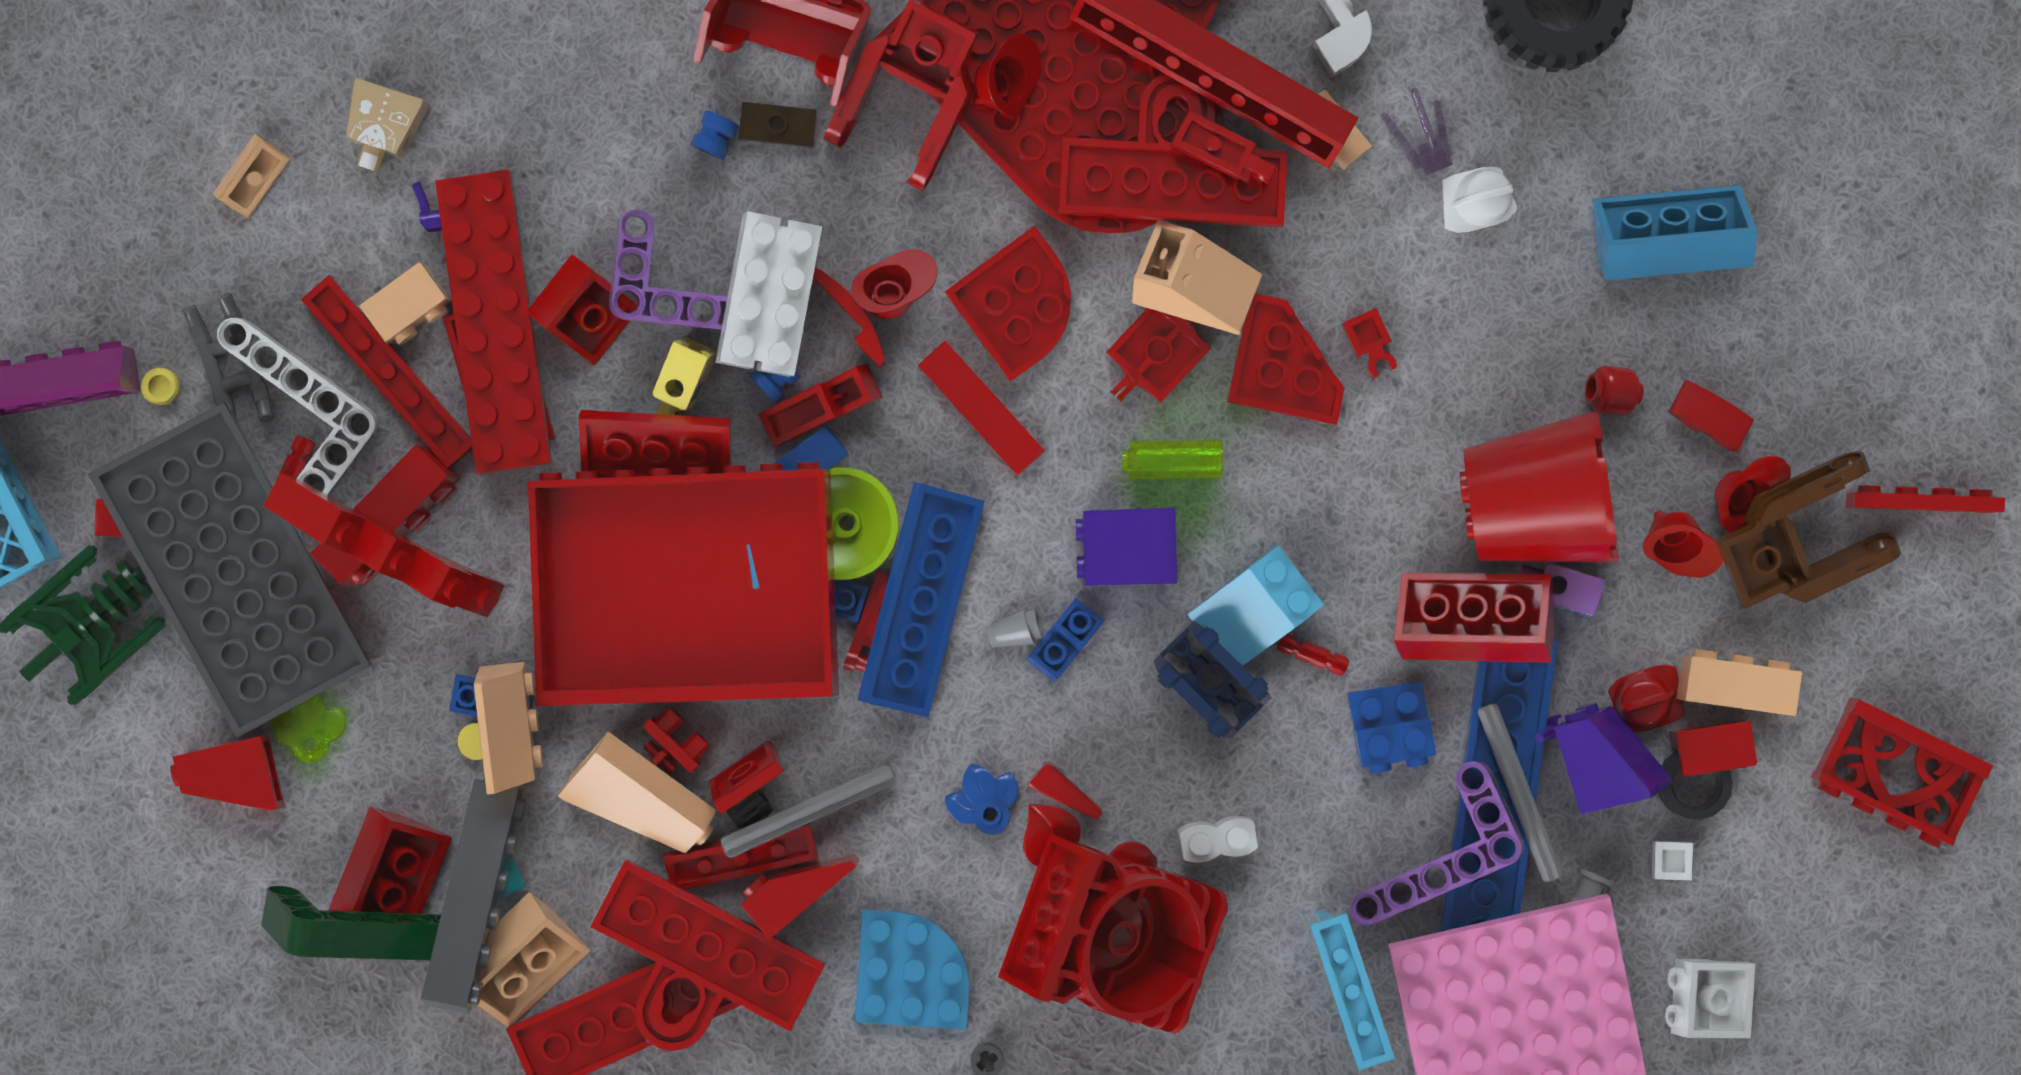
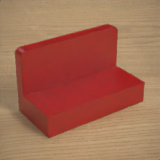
(1715, 747)

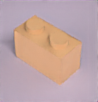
(406, 304)

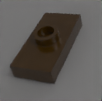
(777, 124)

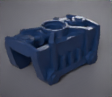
(1201, 698)

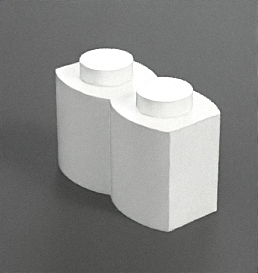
(1229, 836)

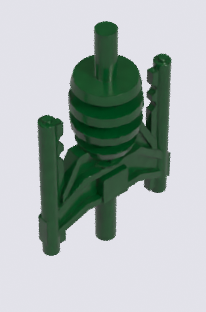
(82, 625)

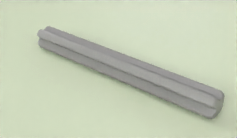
(1520, 792)
(808, 811)

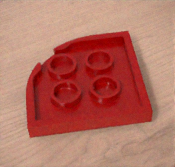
(1016, 303)

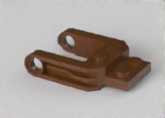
(1768, 555)

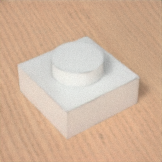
(1672, 860)

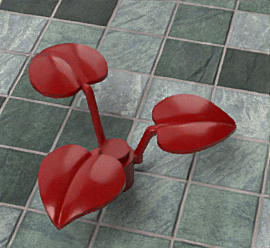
(1052, 819)

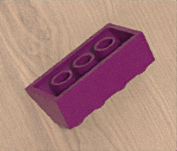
(68, 379)

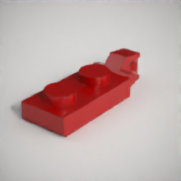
(1222, 149)

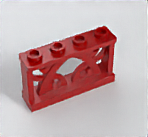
(1951, 761)

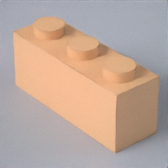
(1739, 683)

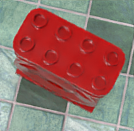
(1099, 942)

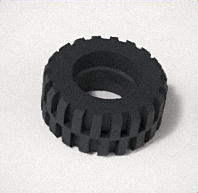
(1554, 48)

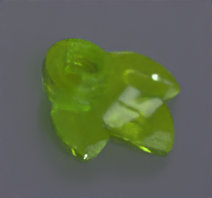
(307, 722)

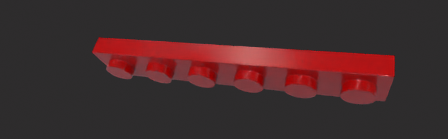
(388, 371)

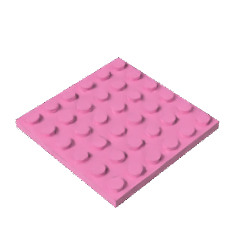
(1520, 995)

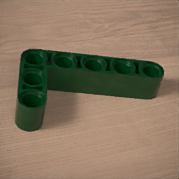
(345, 934)

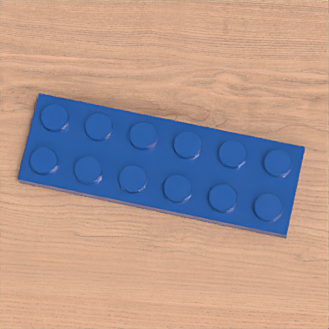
(920, 600)

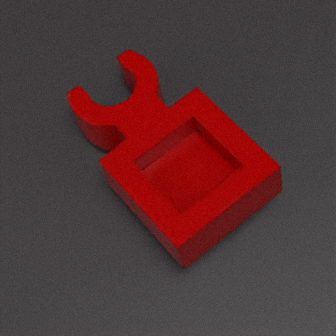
(1367, 336)

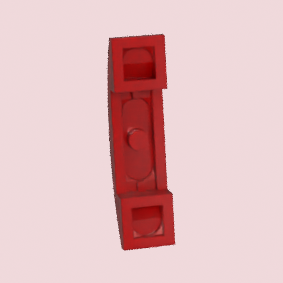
(867, 338)

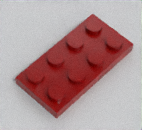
(652, 441)

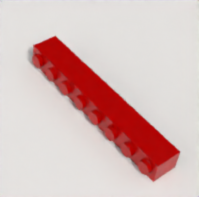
(1221, 73)

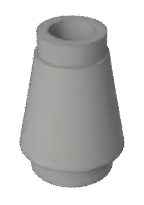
(1017, 629)

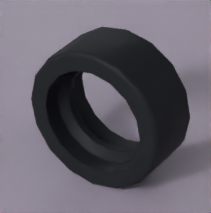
(1699, 812)

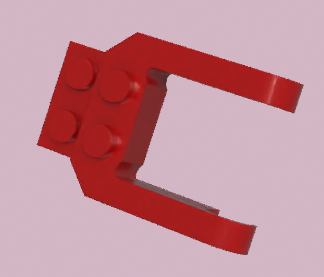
(926, 53)

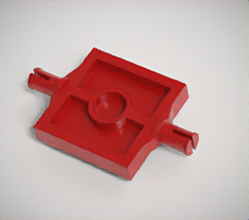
(1156, 354)

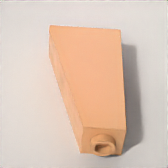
(638, 796)

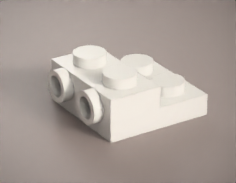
(1711, 998)

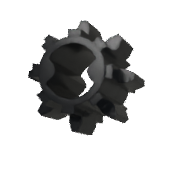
(750, 810)

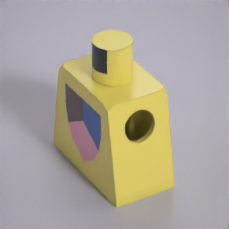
(688, 363)

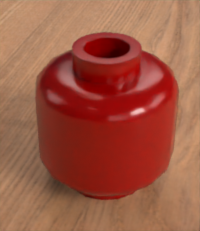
(1613, 390)

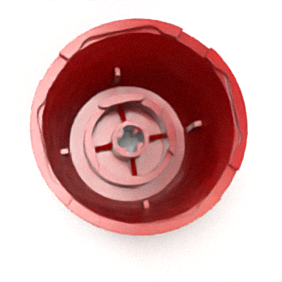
(1541, 495)

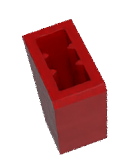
(231, 773)

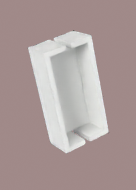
(768, 294)

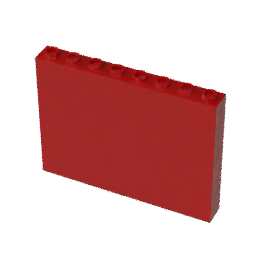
(654, 593)

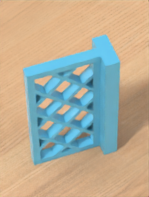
(23, 523)
(1351, 989)

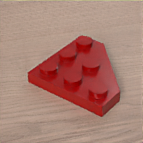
(1282, 366)

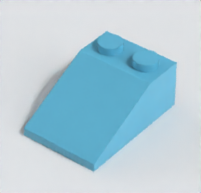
(1258, 606)

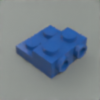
(1391, 726)

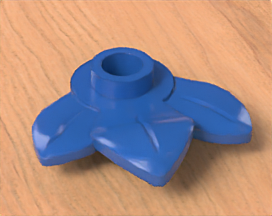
(981, 794)

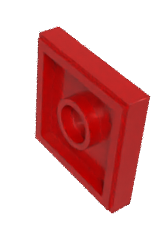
(745, 776)

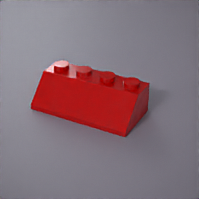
(1475, 617)

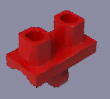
(686, 754)

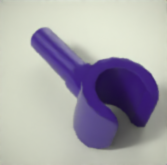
(429, 219)
(1549, 731)

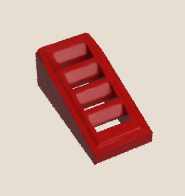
(1057, 786)

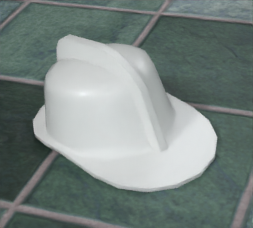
(1477, 199)

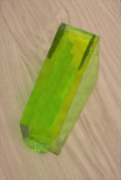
(1174, 460)

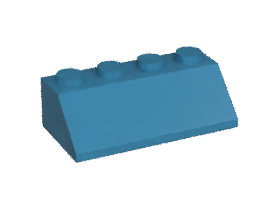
(1674, 232)

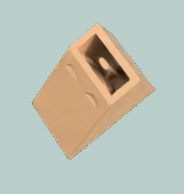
(1194, 279)

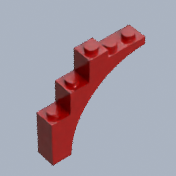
(381, 548)

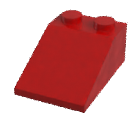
(786, 894)

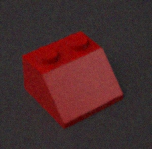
(578, 310)

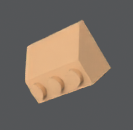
(507, 726)
(527, 959)

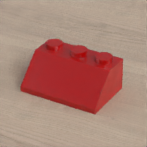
(391, 865)

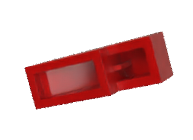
(820, 405)

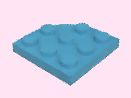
(910, 973)

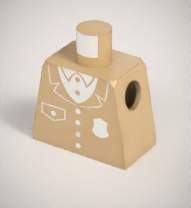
(382, 122)

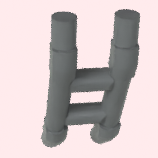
(210, 351)

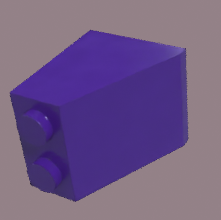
(1127, 547)
(1607, 760)

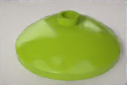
(874, 518)

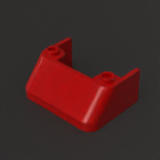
(810, 29)

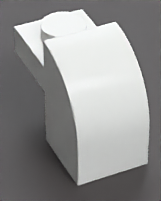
(1347, 41)

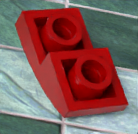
(1711, 414)

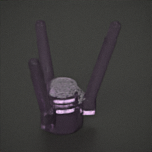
(1435, 153)

